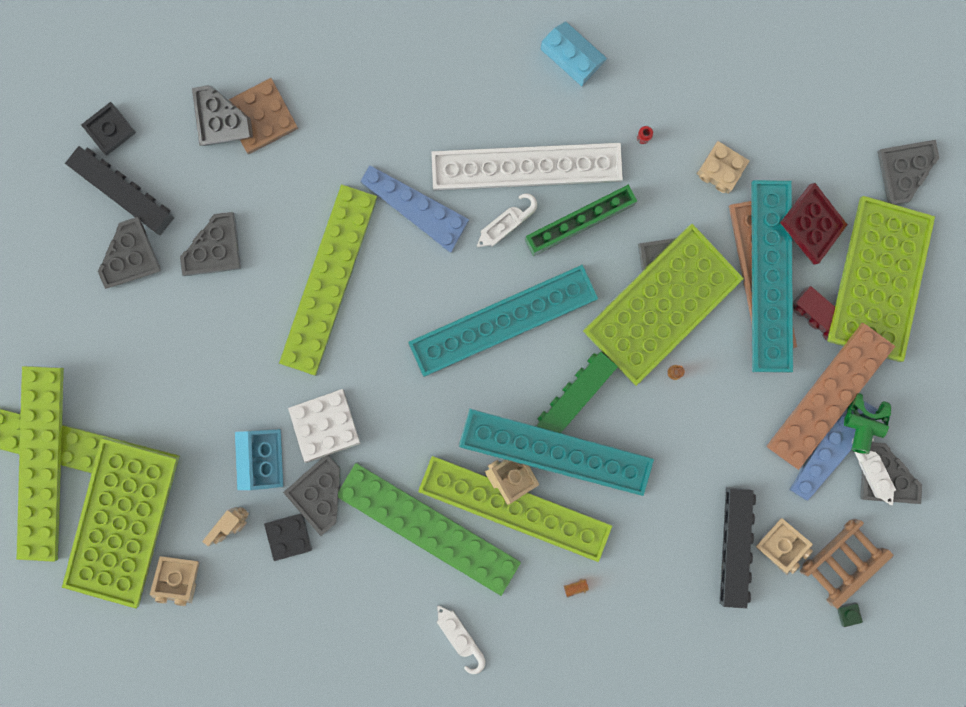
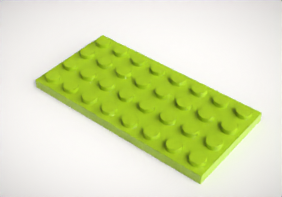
(882, 273)
(663, 304)
(119, 522)

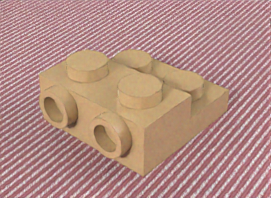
(722, 168)
(511, 479)
(230, 523)
(785, 547)
(174, 580)

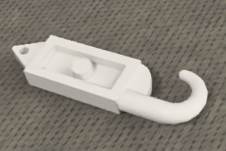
(506, 223)
(877, 476)
(460, 638)

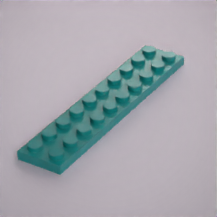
(771, 277)
(503, 320)
(555, 452)

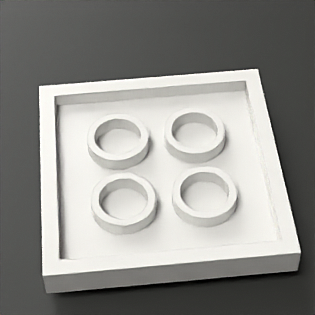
(324, 426)

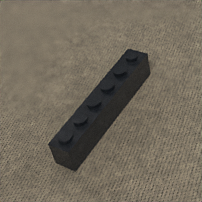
(119, 190)
(737, 547)

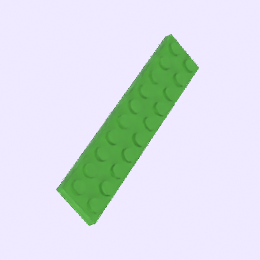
(428, 529)

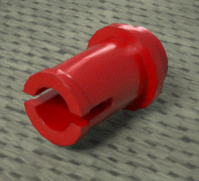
(643, 131)

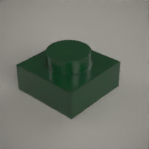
(850, 614)

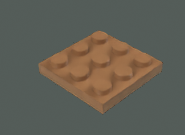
(268, 115)

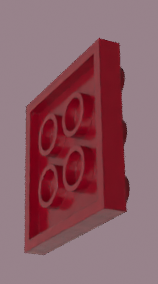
(814, 223)

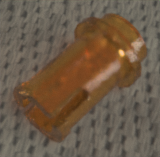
(671, 372)
(576, 588)

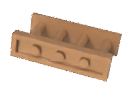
(865, 569)

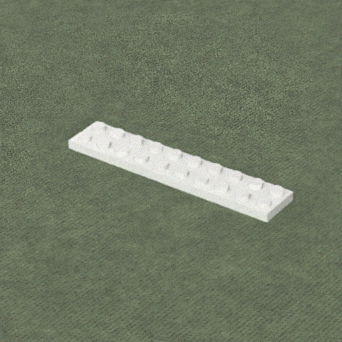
(526, 166)

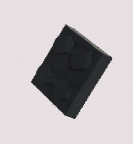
(108, 128)
(288, 537)

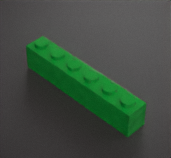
(580, 220)
(577, 393)

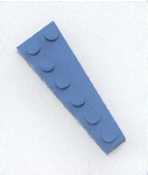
(428, 215)
(826, 457)

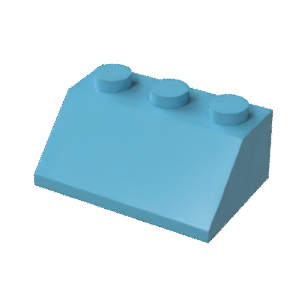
(572, 52)
(259, 459)

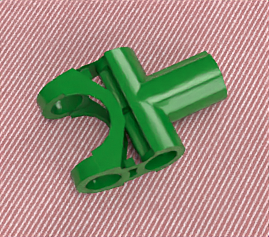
(865, 423)

